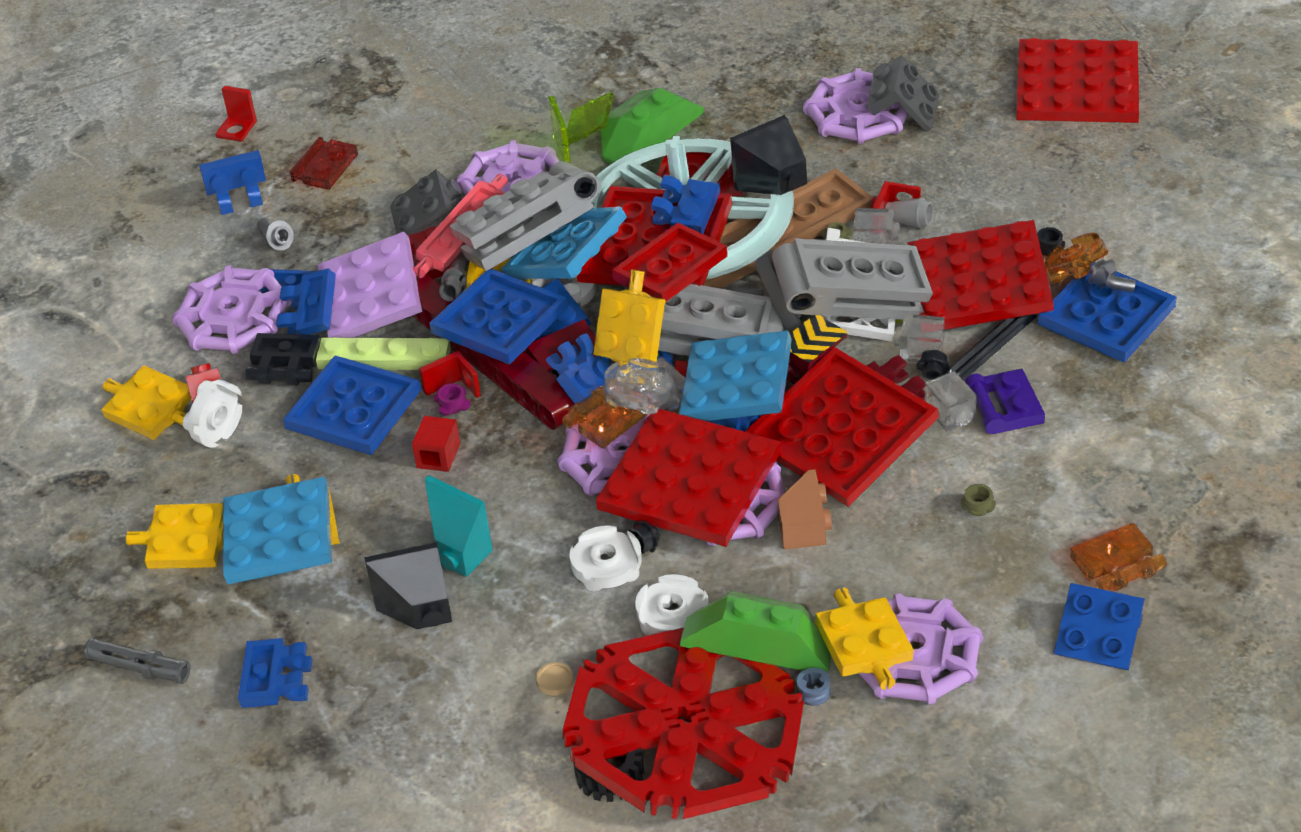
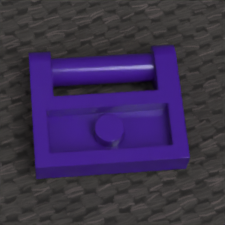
(1014, 396)

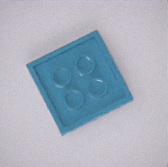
(567, 248)
(736, 376)
(276, 530)

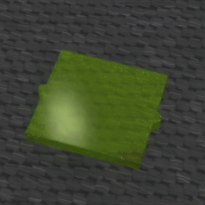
(589, 118)
(559, 129)

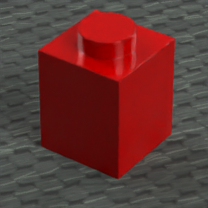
(436, 443)

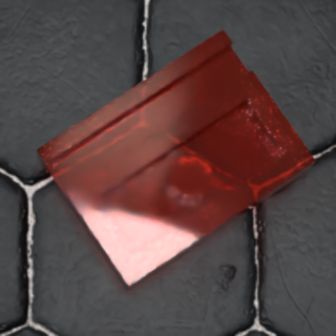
(324, 163)

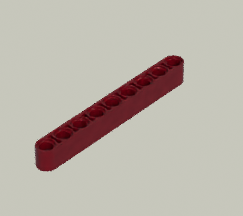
(522, 379)

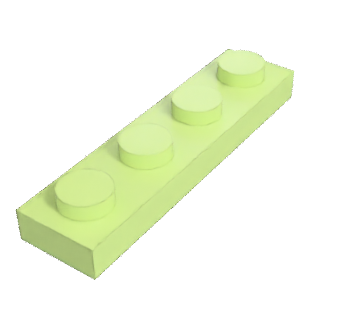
(384, 352)

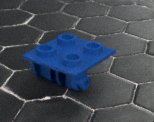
(1099, 626)

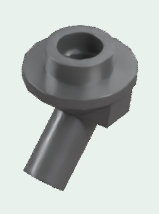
(276, 234)
(1103, 275)

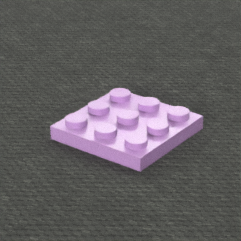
(373, 287)

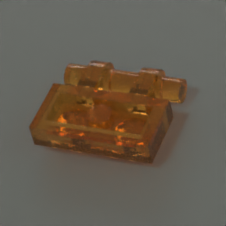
(604, 423)
(1113, 551)

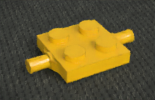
(629, 323)
(147, 402)
(182, 536)
(864, 637)

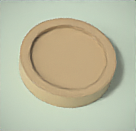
(554, 678)

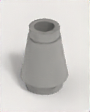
(912, 212)

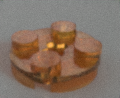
(1075, 259)

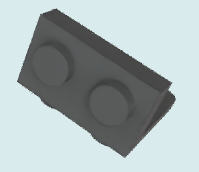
(903, 84)
(424, 203)

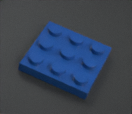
(499, 315)
(1106, 317)
(352, 405)

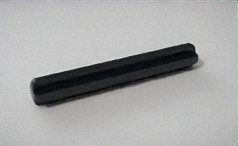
(989, 345)

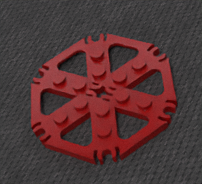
(677, 743)

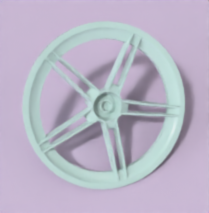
(774, 212)

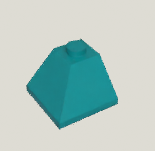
(458, 526)

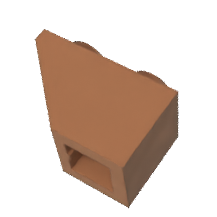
(802, 515)

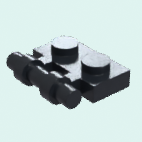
(283, 350)

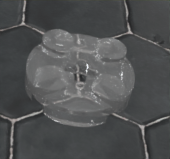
(623, 390)

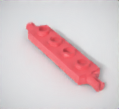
(441, 245)

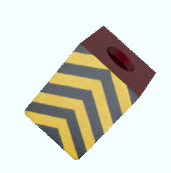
(810, 343)

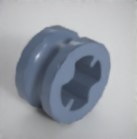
(814, 676)

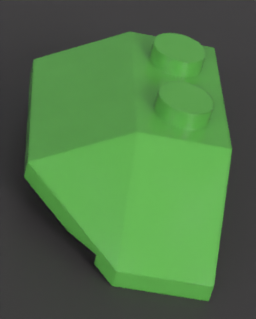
(646, 120)
(758, 631)

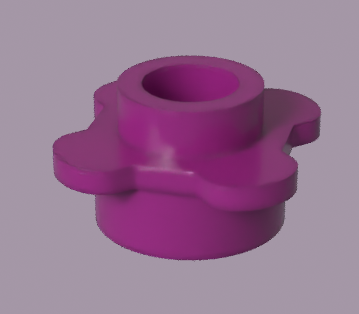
(451, 399)

